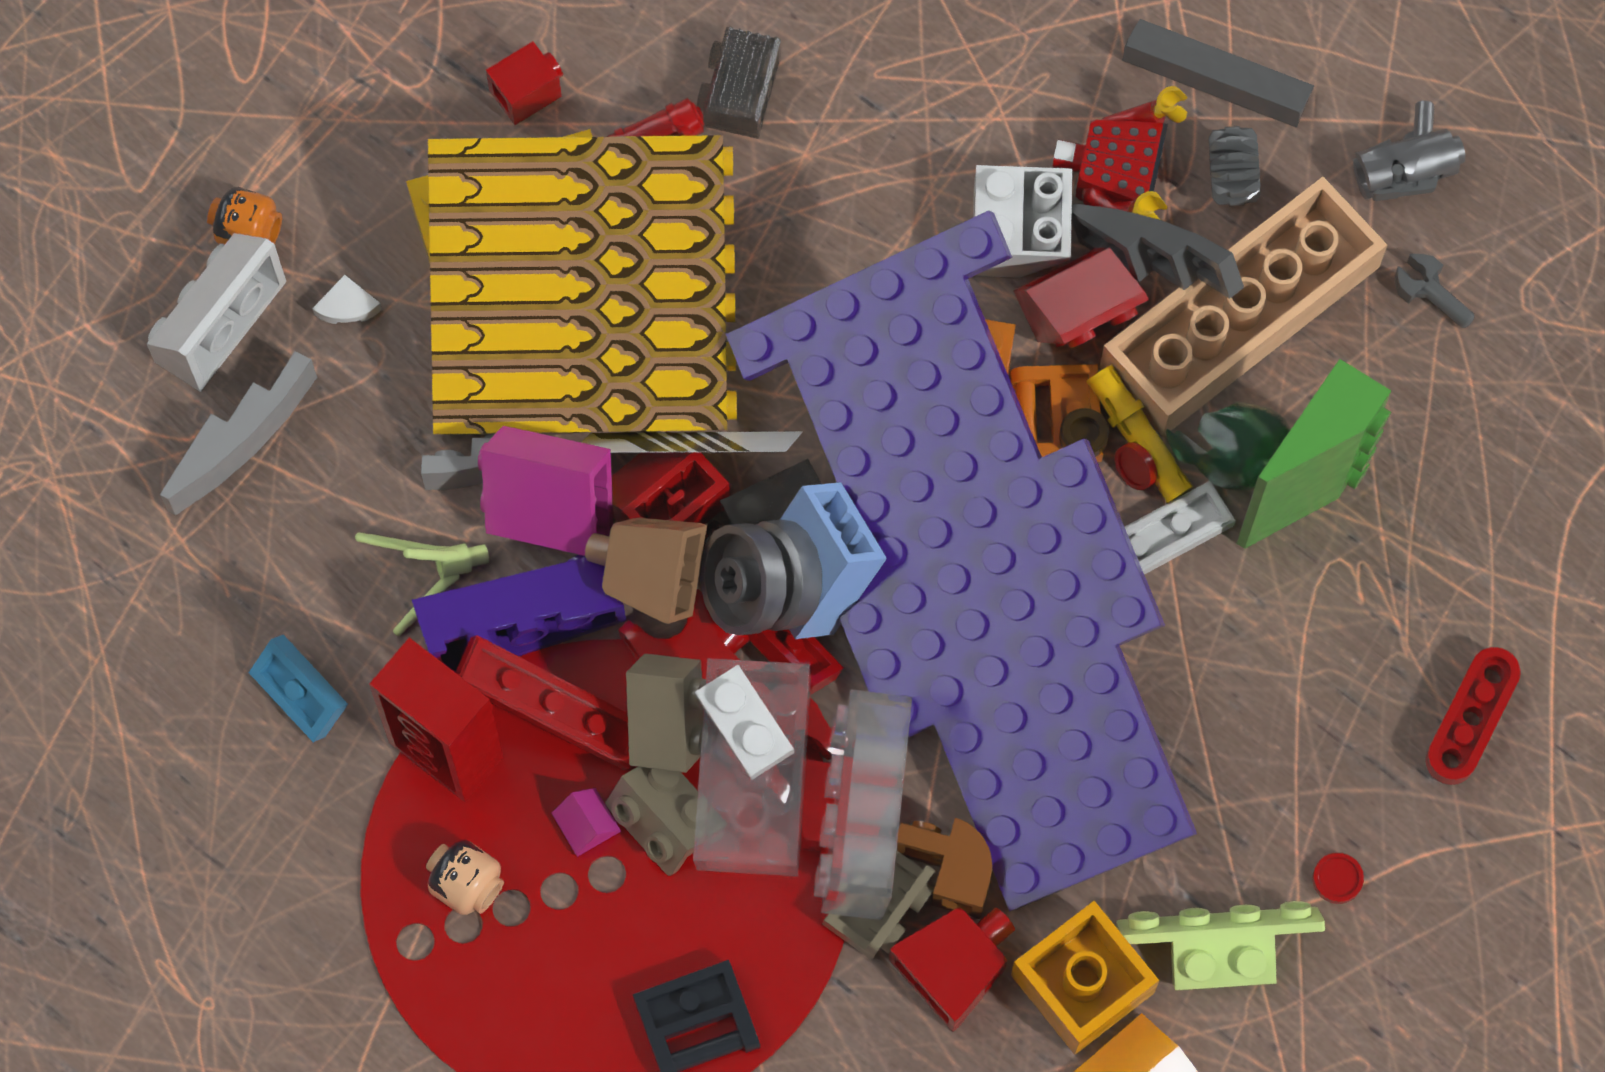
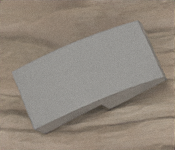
(452, 469)

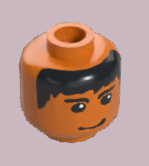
(244, 213)

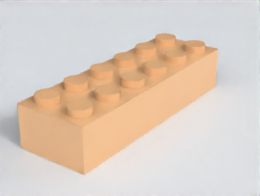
(1205, 341)

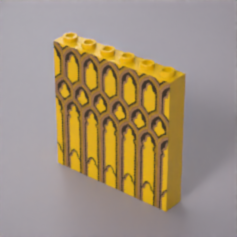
(580, 284)

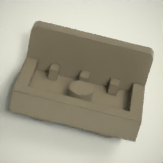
(658, 812)
(870, 935)

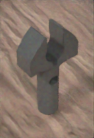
(1431, 288)

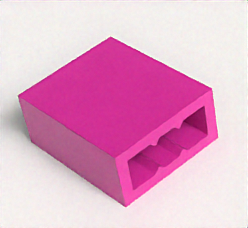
(545, 489)

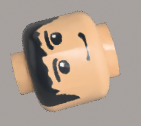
(464, 877)

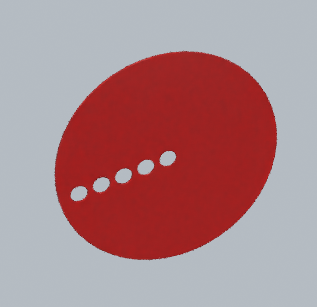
(566, 978)

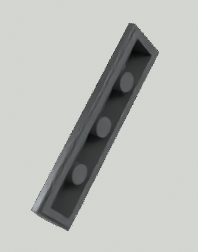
(1217, 72)

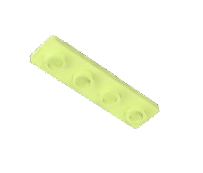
(1222, 947)

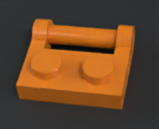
(1067, 393)

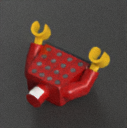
(1123, 156)

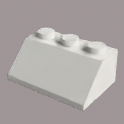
(217, 309)

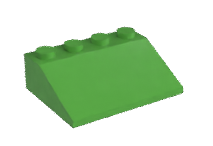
(1320, 453)

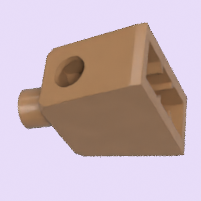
(651, 565)

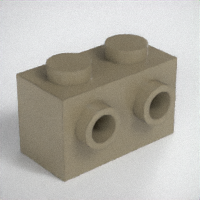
(664, 712)

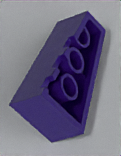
(519, 611)

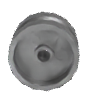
(760, 577)

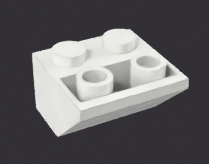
(1032, 212)

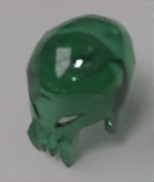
(1241, 443)

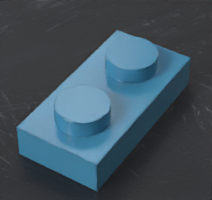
(298, 688)

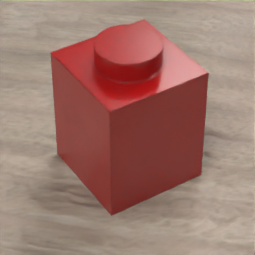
(525, 82)

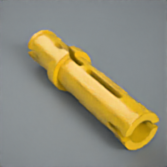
(1134, 426)

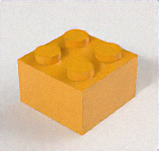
(1084, 977)

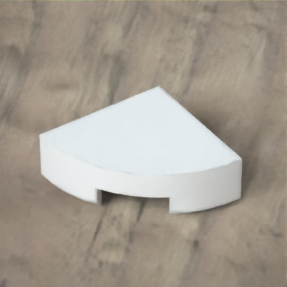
(346, 303)

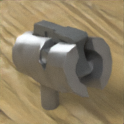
(1409, 164)

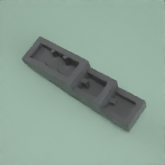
(1157, 246)

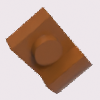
(962, 859)

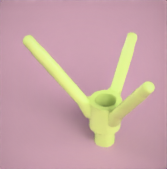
(448, 559)

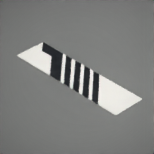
(694, 441)

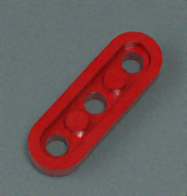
(1486, 701)

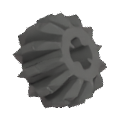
(1234, 166)

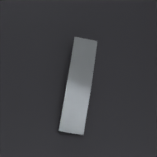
(226, 446)

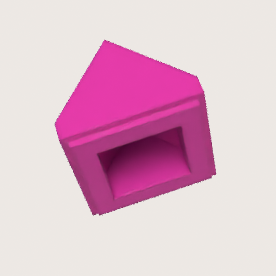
(585, 820)

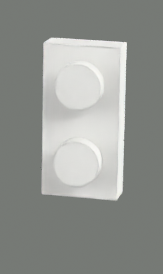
(744, 722)

